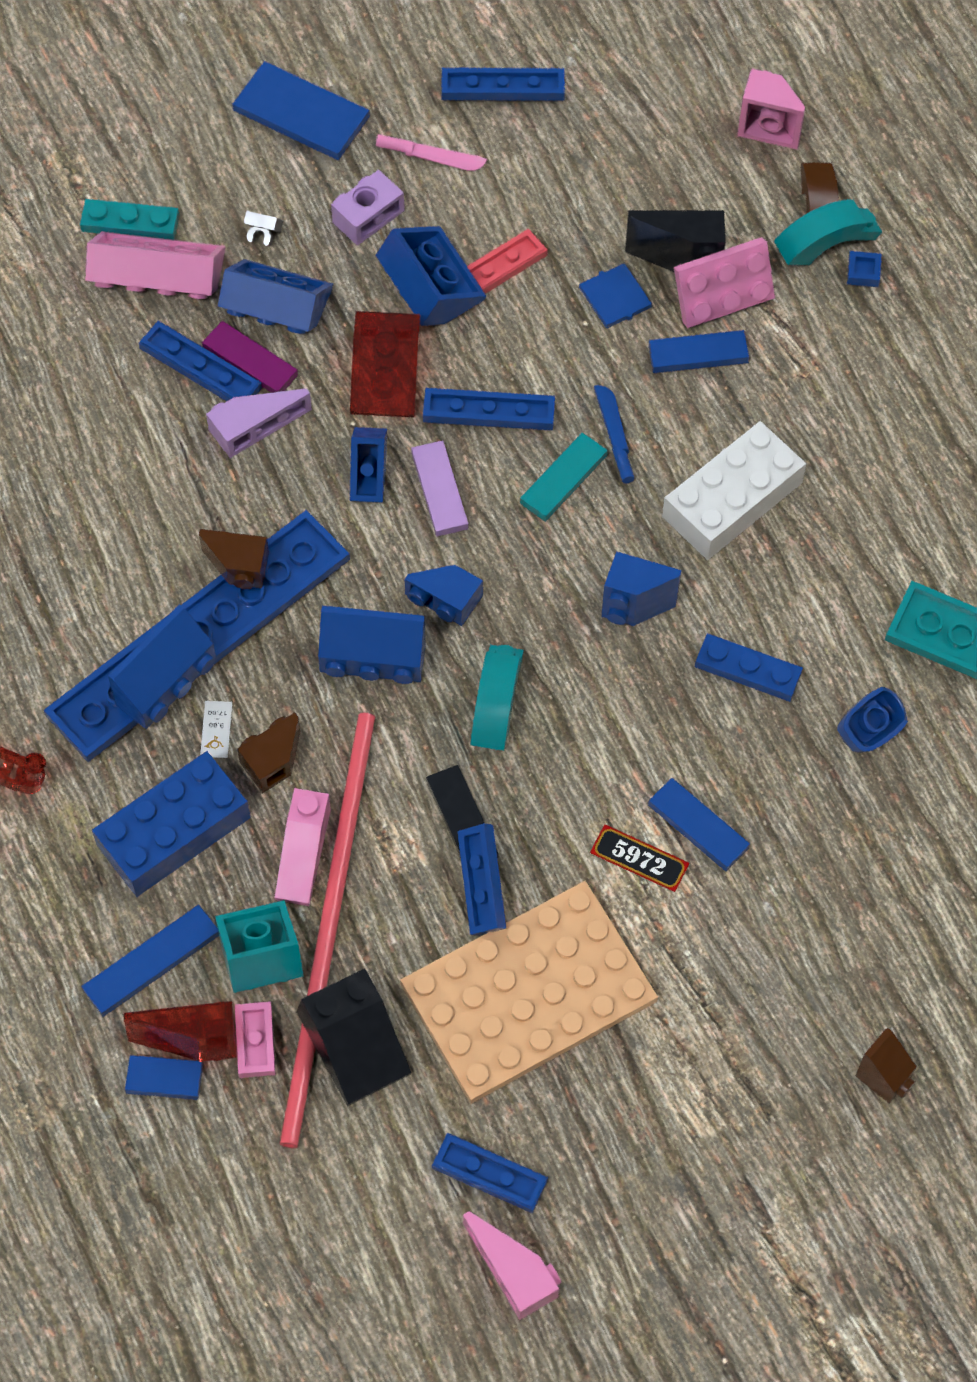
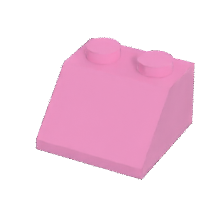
(771, 110)

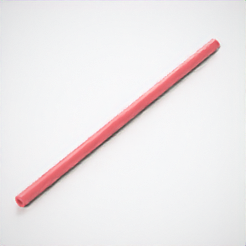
(328, 923)

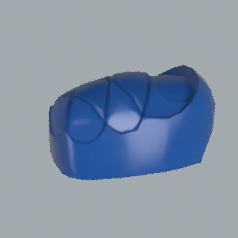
(873, 720)

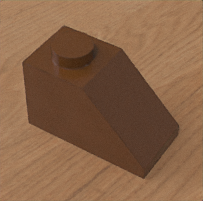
(236, 556)
(887, 1067)

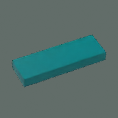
(563, 477)

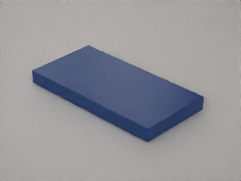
(301, 110)

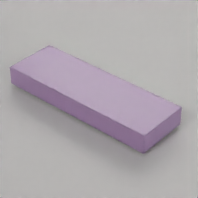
(439, 488)

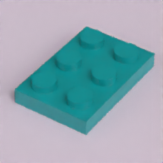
(936, 628)

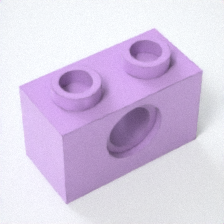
(362, 221)

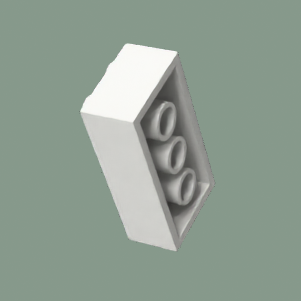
(733, 490)

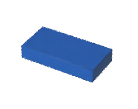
(164, 1077)

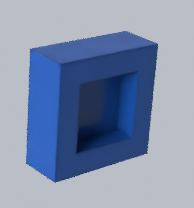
(864, 269)

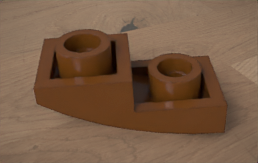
(818, 184)

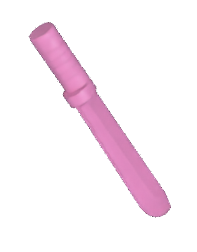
(439, 155)

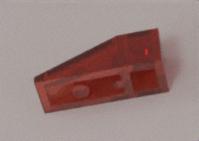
(191, 1031)

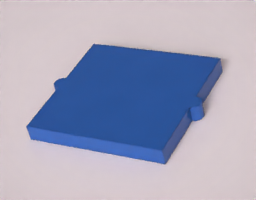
(615, 295)

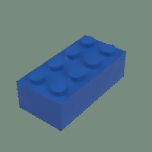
(171, 823)

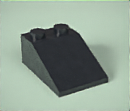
(674, 235)
(354, 1036)

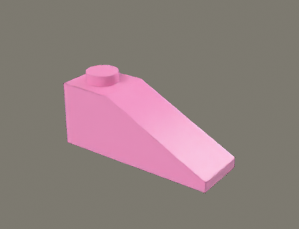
(302, 846)
(516, 1268)

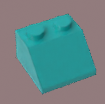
(259, 946)

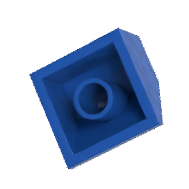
(638, 590)

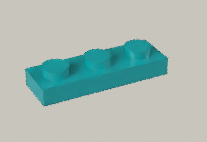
(129, 219)

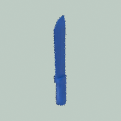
(613, 424)

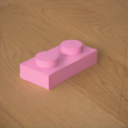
(255, 1039)

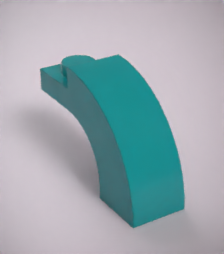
(825, 228)
(496, 697)

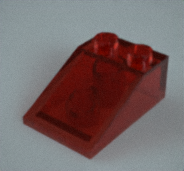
(385, 364)

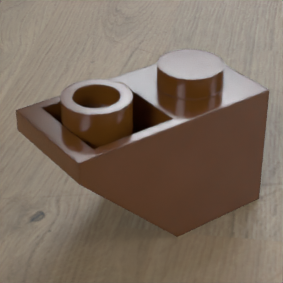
(272, 753)

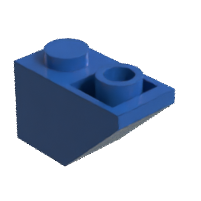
(446, 591)

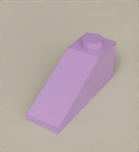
(253, 417)

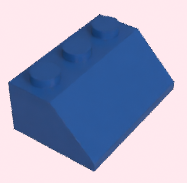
(429, 274)
(273, 295)
(371, 644)
(162, 668)

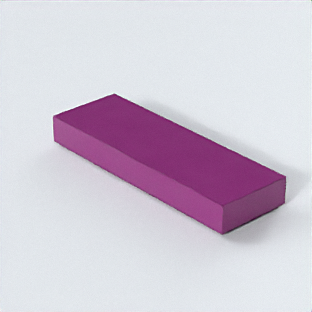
(250, 357)

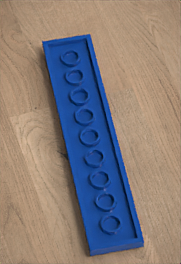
(297, 561)

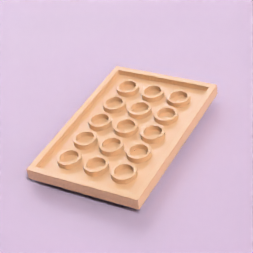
(528, 991)

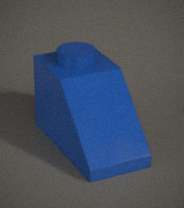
(368, 464)

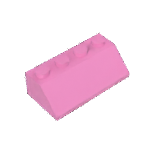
(154, 264)

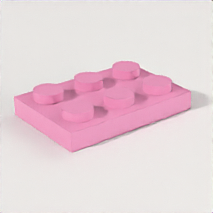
(724, 282)

